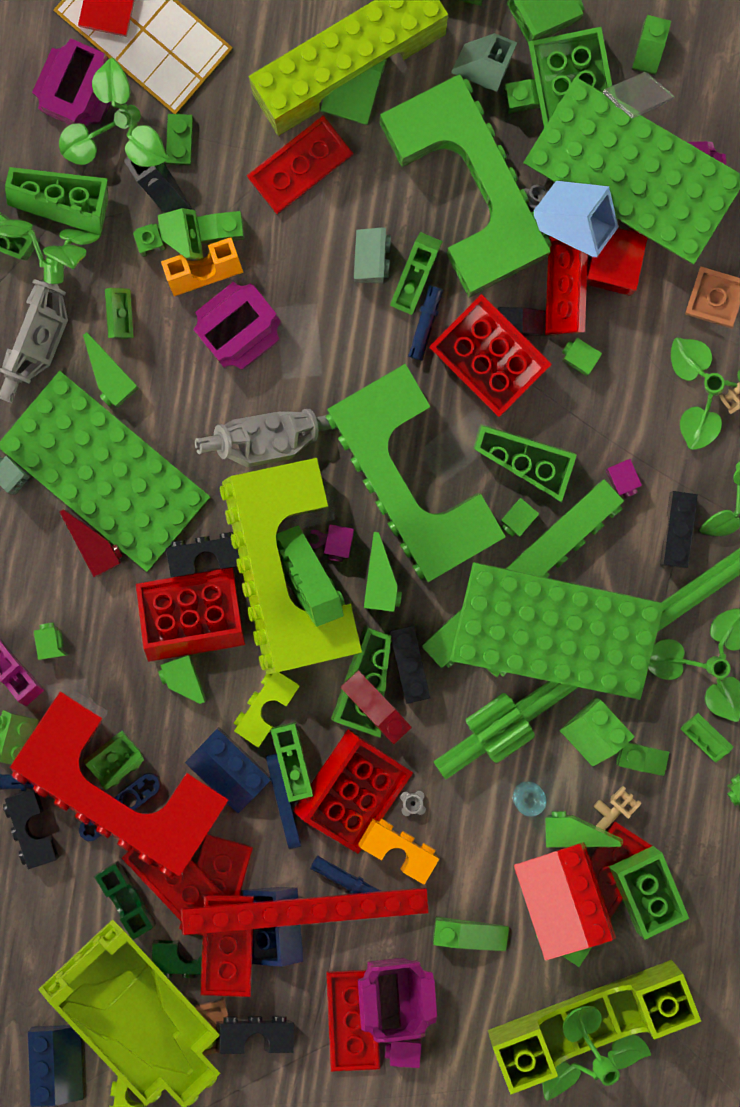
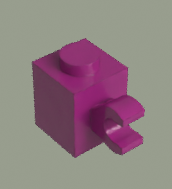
(337, 542)

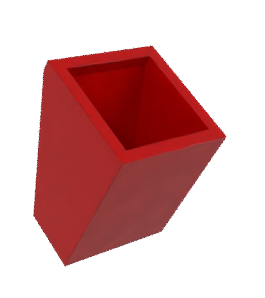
(618, 263)

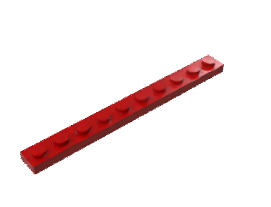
(304, 911)

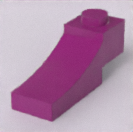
(17, 678)

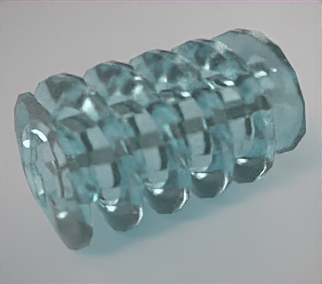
(536, 805)

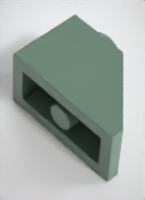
(12, 475)

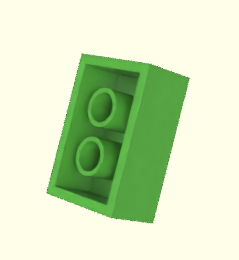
(649, 892)

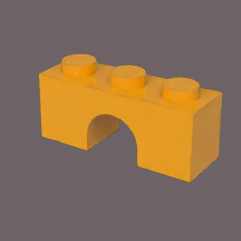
(217, 265)
(381, 838)

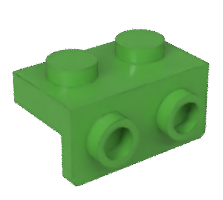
(14, 734)
(114, 760)

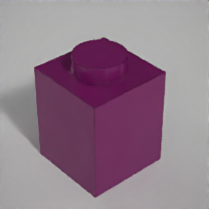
(624, 478)
(404, 1053)

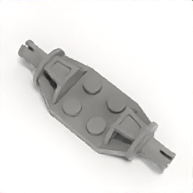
(36, 338)
(264, 437)

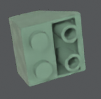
(485, 60)
(370, 255)

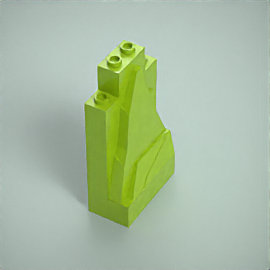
(134, 1018)

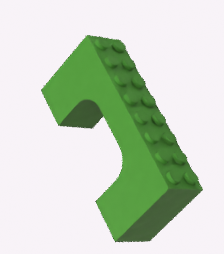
(452, 121)
(432, 539)

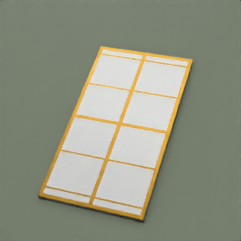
(164, 48)

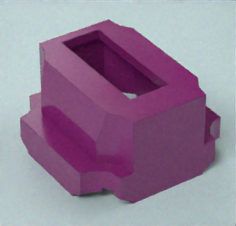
(86, 106)
(252, 340)
(415, 999)

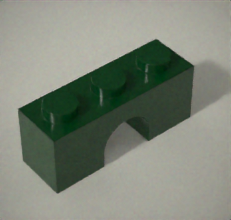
(126, 899)
(169, 960)

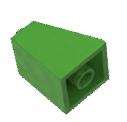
(544, 17)
(596, 732)

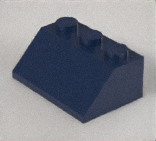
(228, 769)
(280, 944)
(55, 1065)

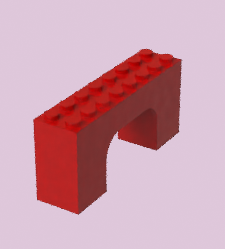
(52, 765)

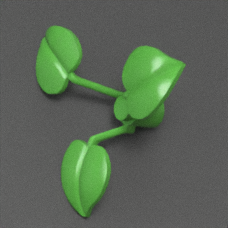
(145, 144)
(55, 255)
(688, 360)
(725, 521)
(720, 698)
(623, 1053)

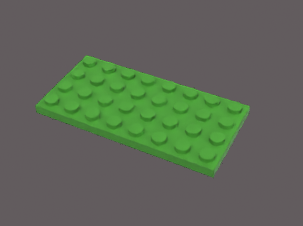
(653, 176)
(103, 471)
(556, 631)

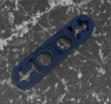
(140, 783)
(283, 803)

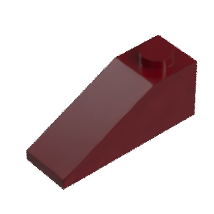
(95, 549)
(376, 707)

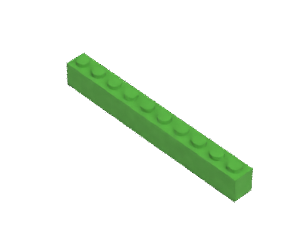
(543, 554)

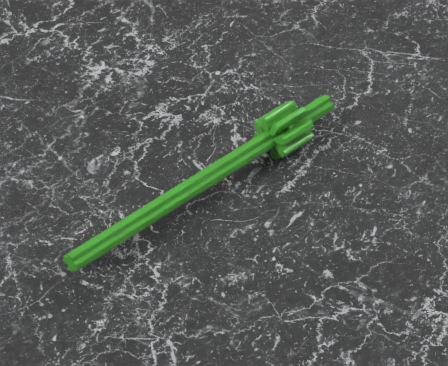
(504, 726)

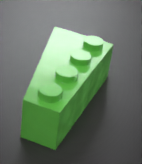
(59, 197)
(534, 461)
(308, 578)

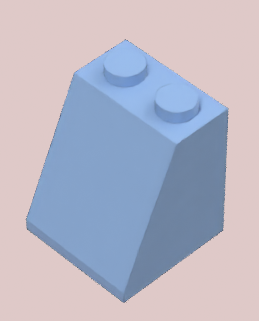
(578, 215)

